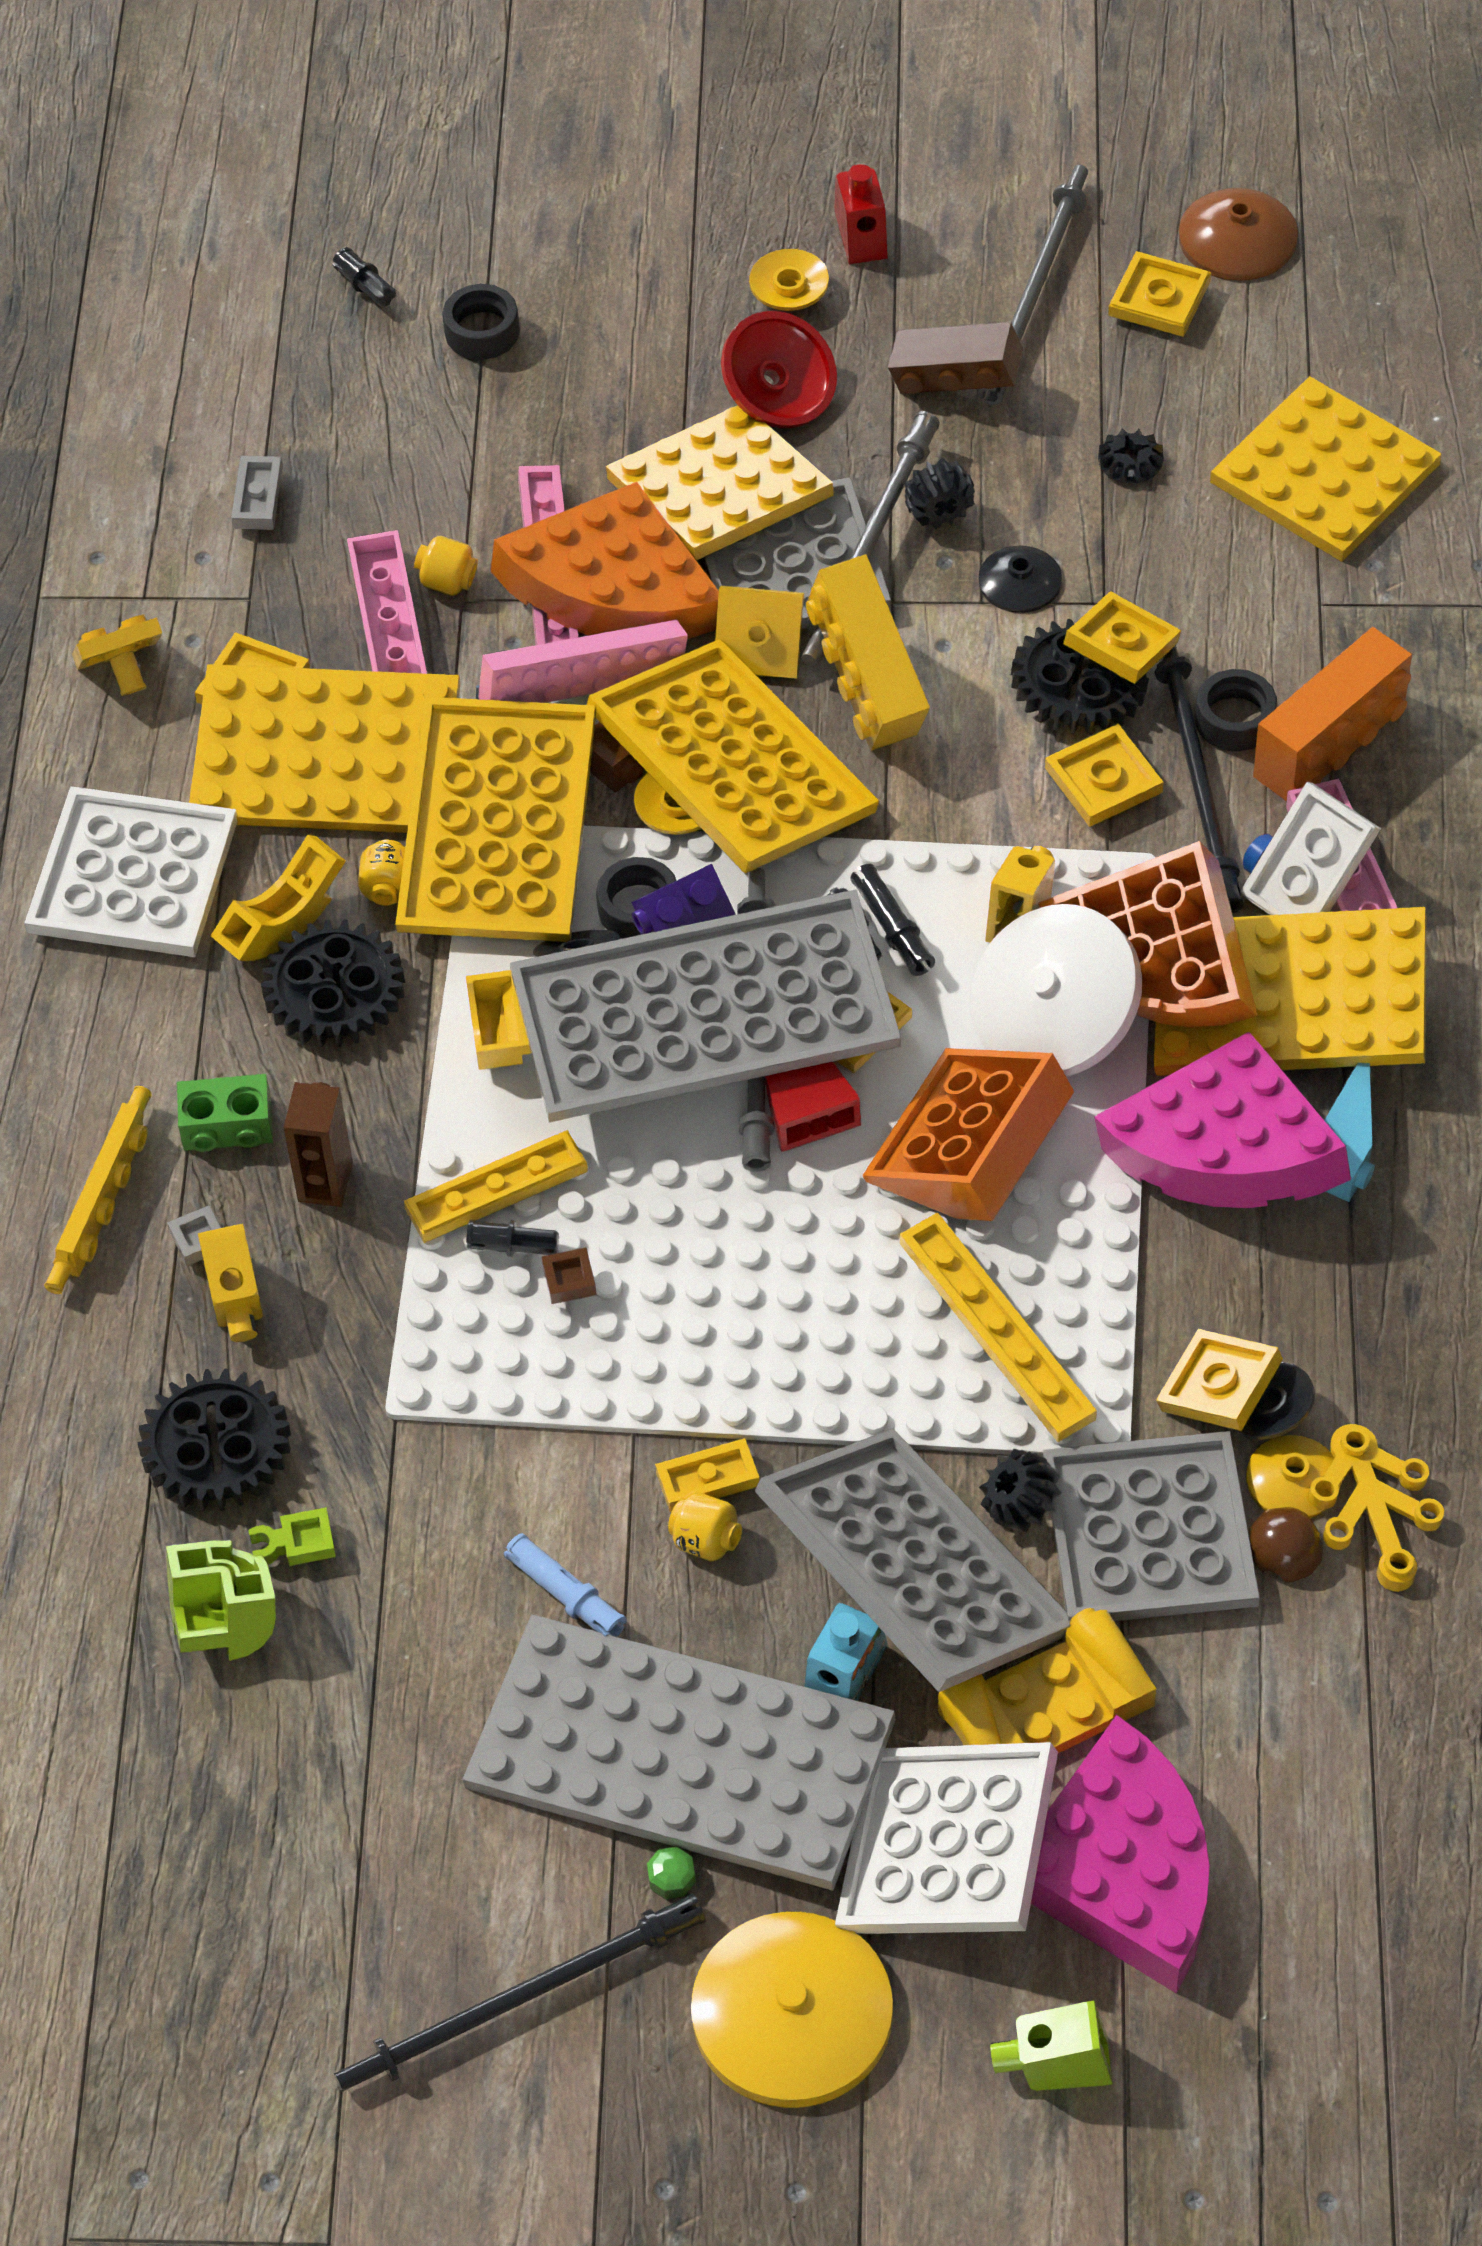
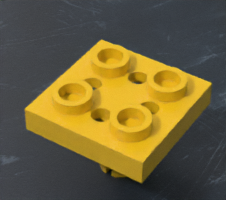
(119, 649)

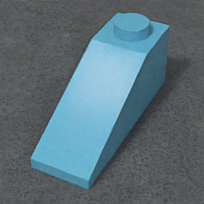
(1352, 1123)

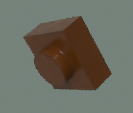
(569, 1275)

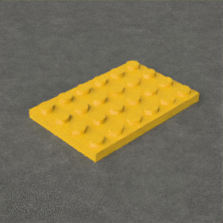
(312, 745)
(732, 755)
(496, 819)
(1323, 992)

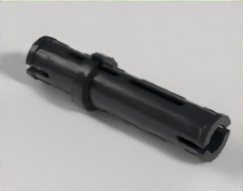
(900, 931)

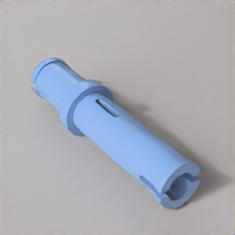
(579, 1598)

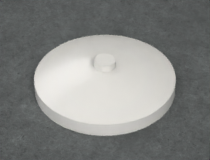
(1057, 986)

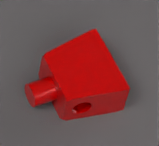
(856, 197)
(811, 1104)

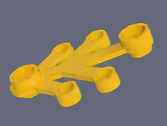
(1375, 1498)

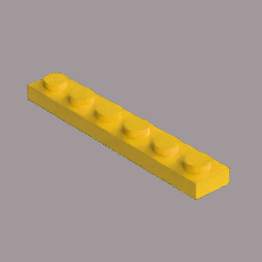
(998, 1327)

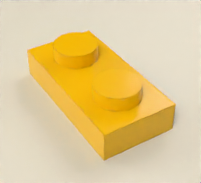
(712, 1471)

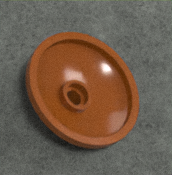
(1238, 234)

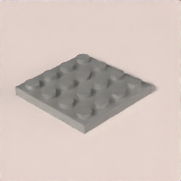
(796, 548)
(1152, 1527)

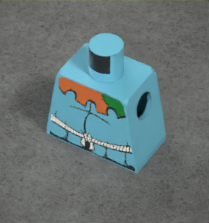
(846, 1648)

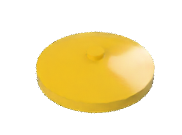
(792, 2009)

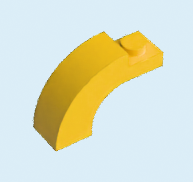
(296, 899)

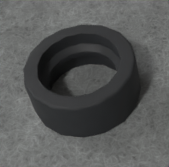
(478, 299)
(1234, 684)
(626, 874)

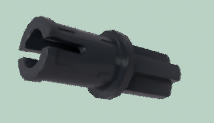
(363, 276)
(511, 1238)

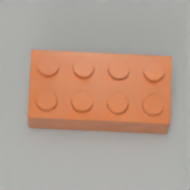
(1333, 714)

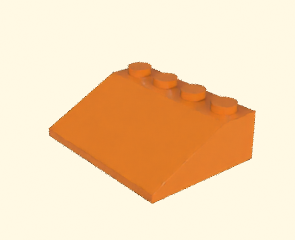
(971, 1130)

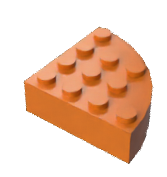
(607, 568)
(1182, 935)

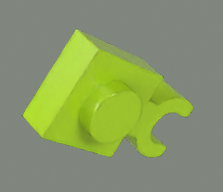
(303, 1538)

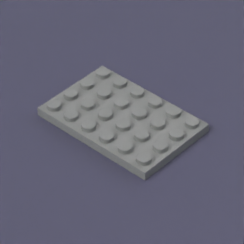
(915, 1558)

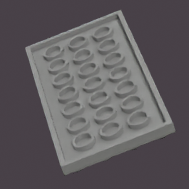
(704, 1005)
(681, 1751)

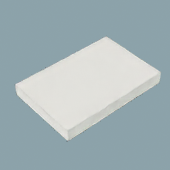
(1310, 856)

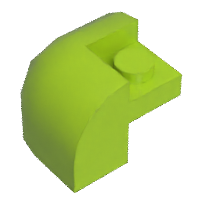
(219, 1598)

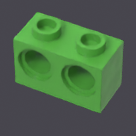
(224, 1104)

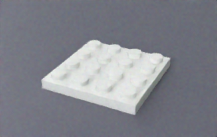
(131, 871)
(949, 1840)

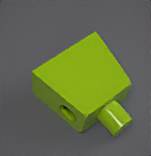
(1058, 2049)

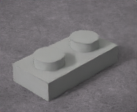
(257, 492)

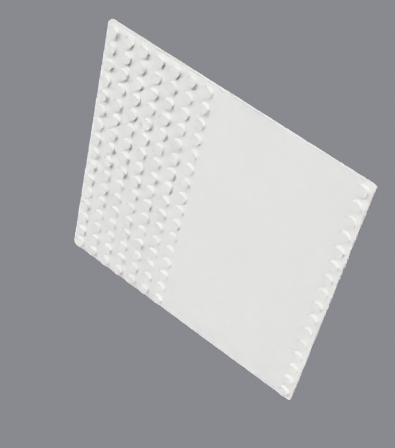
(783, 1289)

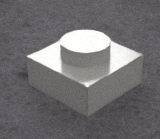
(186, 1229)

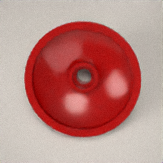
(791, 356)

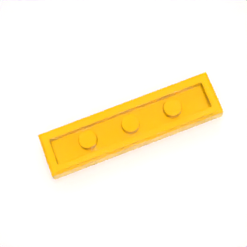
(495, 1186)

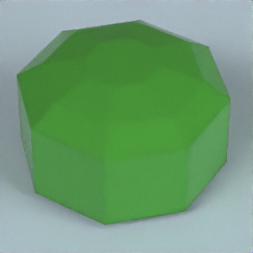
(671, 1873)

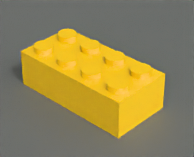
(867, 653)

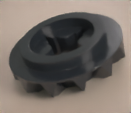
(1122, 467)

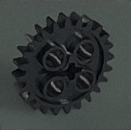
(1044, 679)
(302, 1002)
(259, 1433)

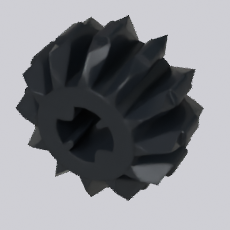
(939, 493)
(1020, 1490)

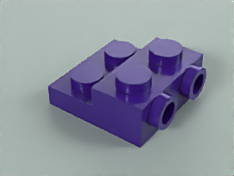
(683, 902)

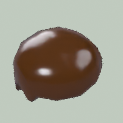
(1286, 1543)

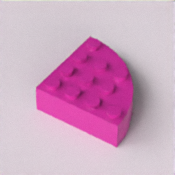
(1225, 1133)
(1127, 1857)

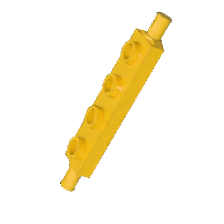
(97, 1198)

